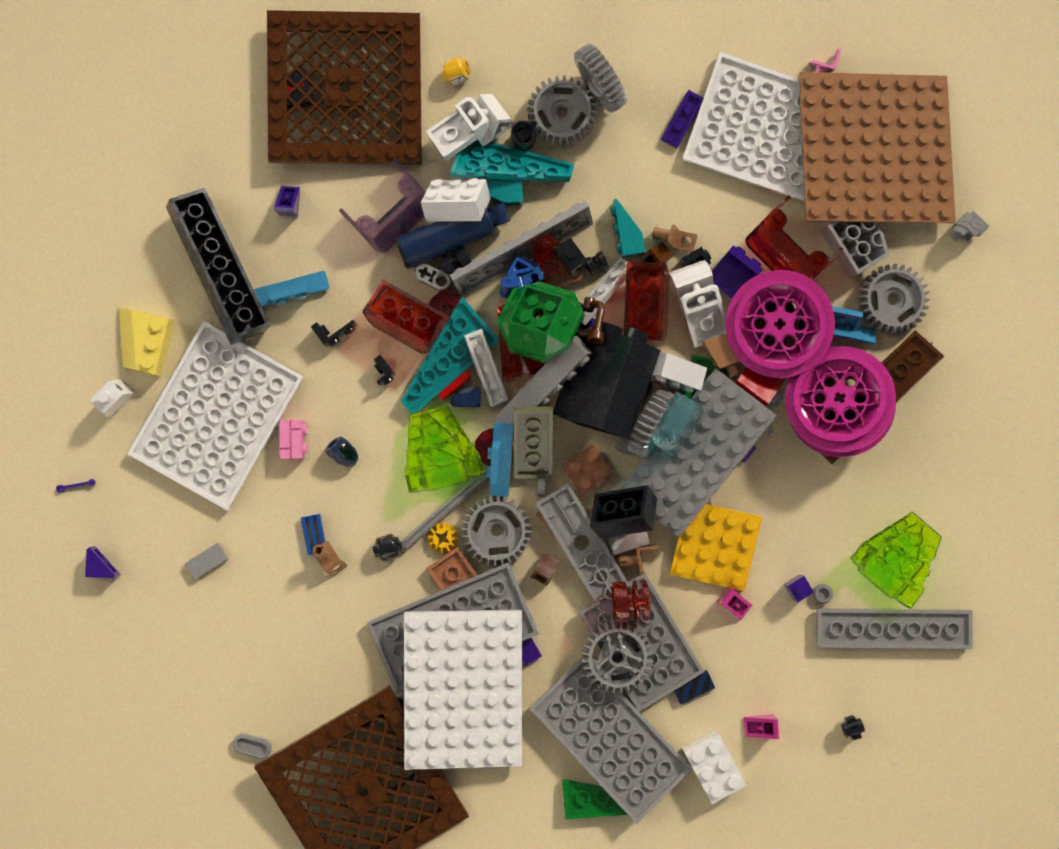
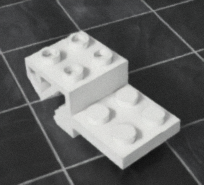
(470, 122)
(699, 302)

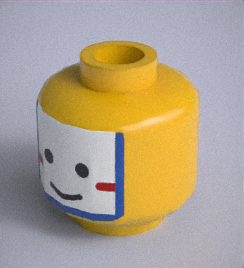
(456, 71)

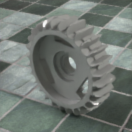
(600, 78)
(575, 104)
(907, 298)
(641, 438)
(484, 539)
(614, 642)

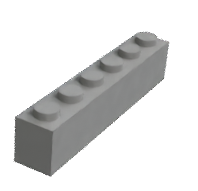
(548, 380)

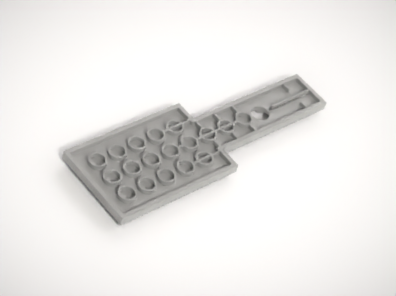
(672, 657)

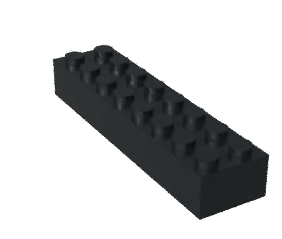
(217, 266)

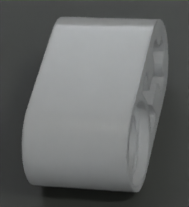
(427, 280)

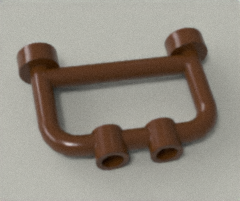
(594, 334)

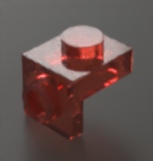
(543, 248)

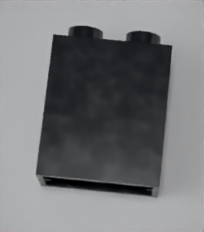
(612, 384)

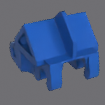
(521, 273)

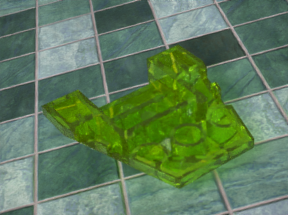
(439, 452)
(899, 558)

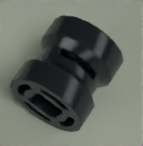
(597, 263)

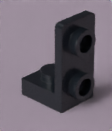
(322, 333)

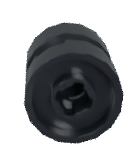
(523, 135)
(460, 256)

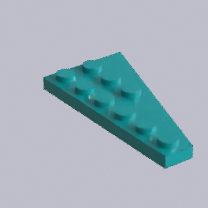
(508, 163)
(447, 357)

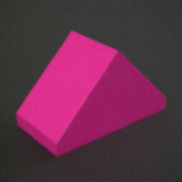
(734, 603)
(761, 726)

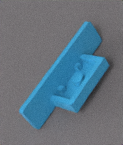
(292, 289)
(848, 327)
(500, 459)

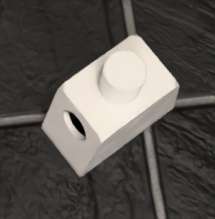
(111, 398)

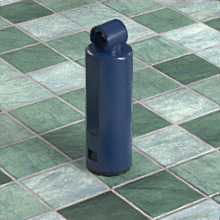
(442, 237)

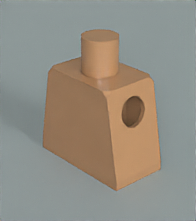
(722, 354)

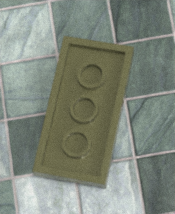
(533, 442)

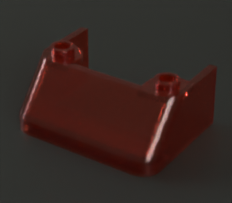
(780, 251)

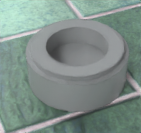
(541, 487)
(823, 593)

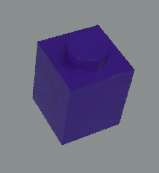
(798, 588)

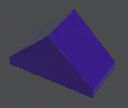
(288, 201)
(98, 565)

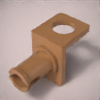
(674, 238)
(328, 558)
(636, 560)

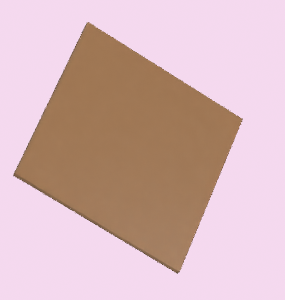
(876, 148)

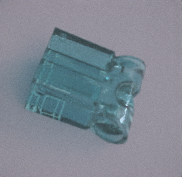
(677, 424)

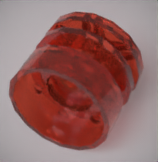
(630, 601)

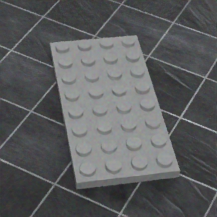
(709, 455)
(487, 591)
(611, 741)

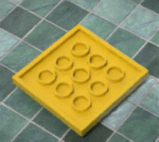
(717, 547)

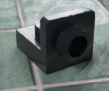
(693, 257)
(383, 367)

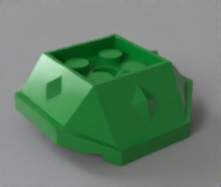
(541, 336)

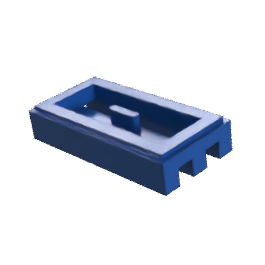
(312, 526)

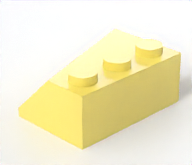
(144, 340)

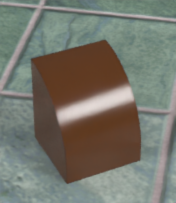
(657, 254)
(545, 569)

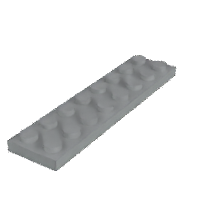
(500, 260)
(894, 628)

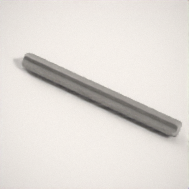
(442, 511)

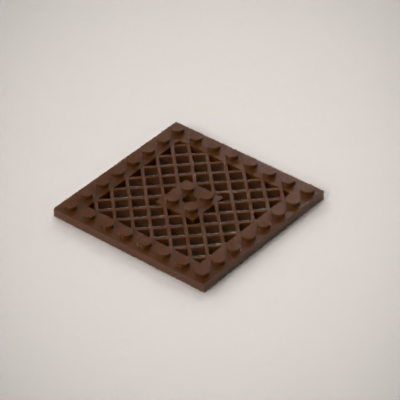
(334, 23)
(299, 818)

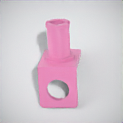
(822, 67)

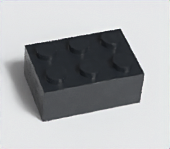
(623, 512)

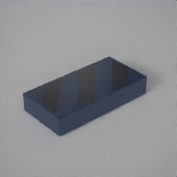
(695, 687)

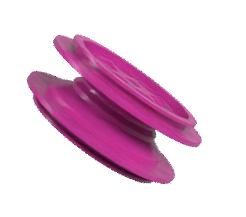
(811, 306)
(842, 436)

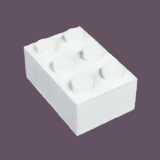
(455, 200)
(678, 373)
(714, 766)

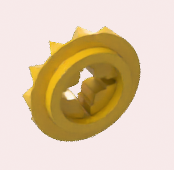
(443, 547)

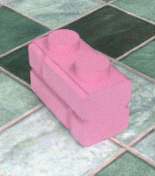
(292, 439)

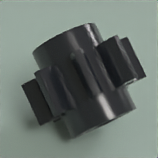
(853, 727)

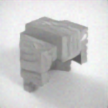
(968, 226)

